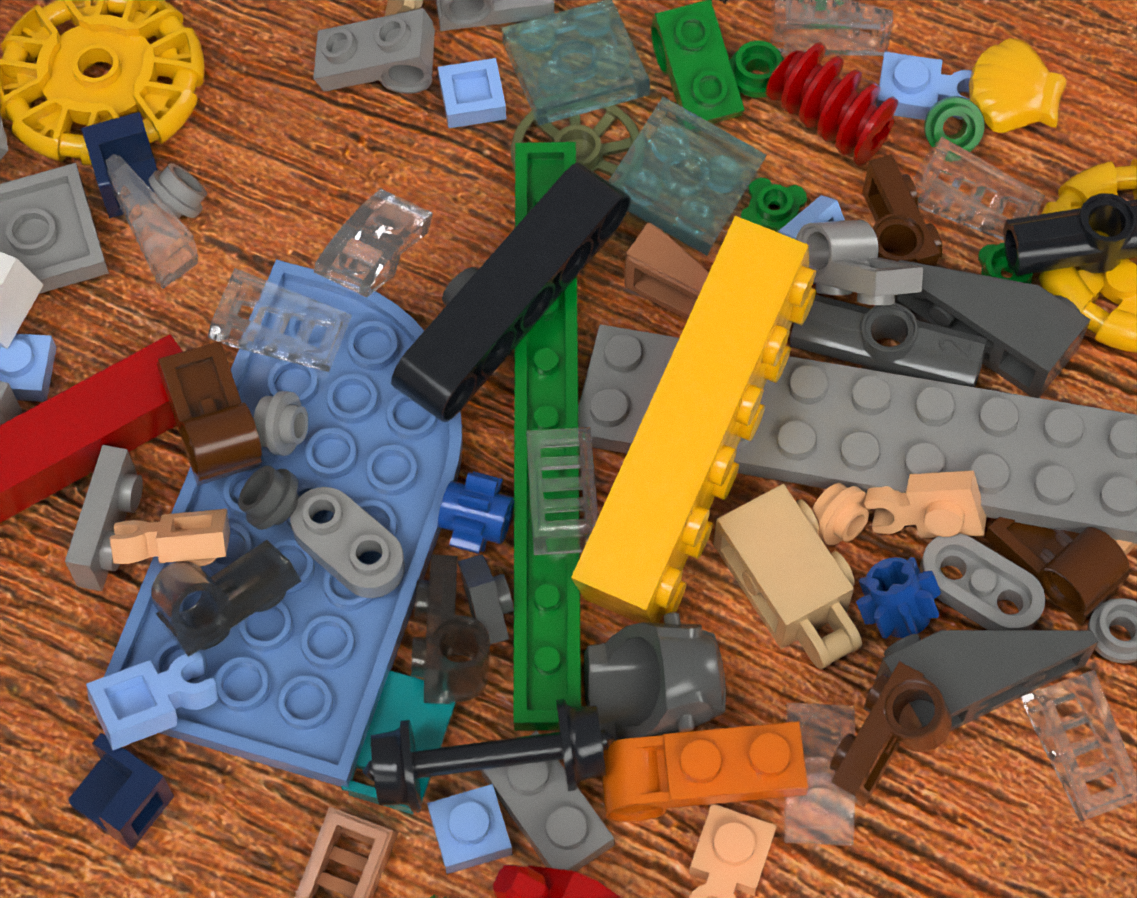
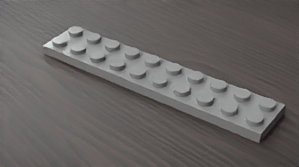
(874, 428)

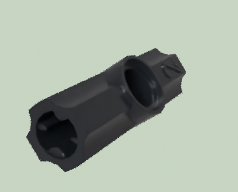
(1070, 237)

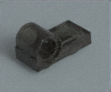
(227, 598)
(446, 637)

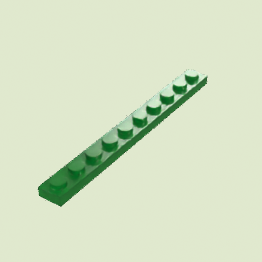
(544, 399)

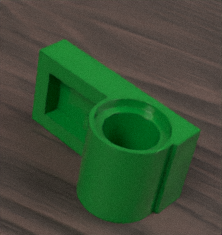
(696, 60)

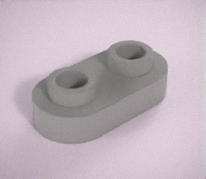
(344, 539)
(983, 583)

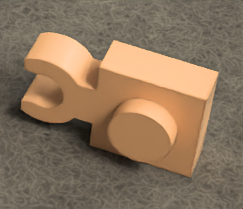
(933, 502)
(178, 537)
(730, 853)

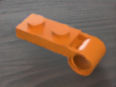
(702, 769)

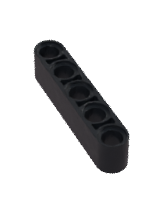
(510, 292)

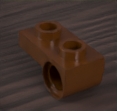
(897, 217)
(209, 413)
(1072, 567)
(864, 757)

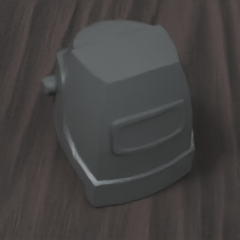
(655, 679)

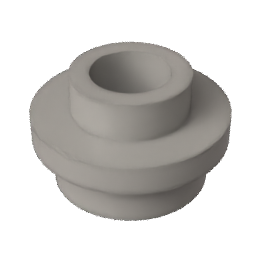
(178, 190)
(281, 422)
(1110, 613)

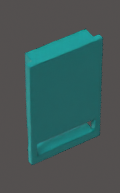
(403, 700)

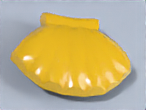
(1015, 87)

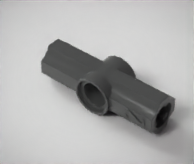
(924, 349)

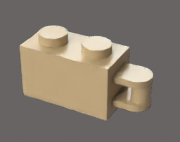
(790, 574)

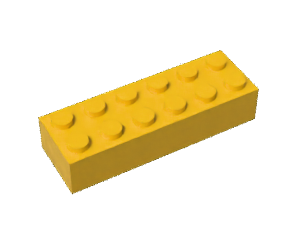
(695, 424)

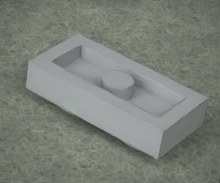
(111, 494)
(552, 819)

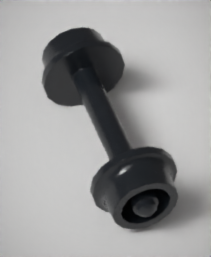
(398, 766)

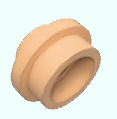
(840, 513)

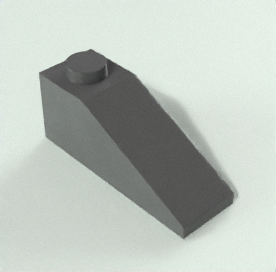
(1025, 325)
(985, 667)

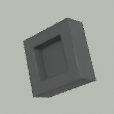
(486, 596)

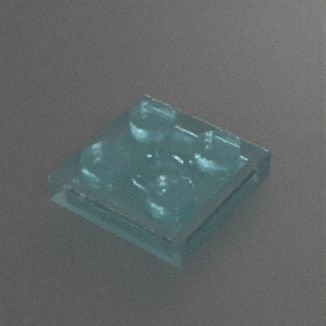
(575, 61)
(686, 175)

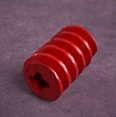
(833, 102)

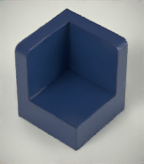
(126, 138)
(121, 794)

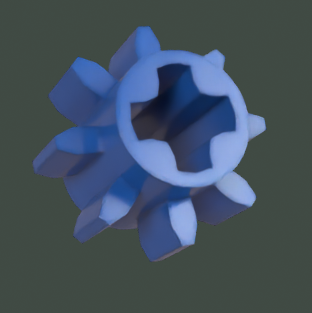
(476, 512)
(898, 597)

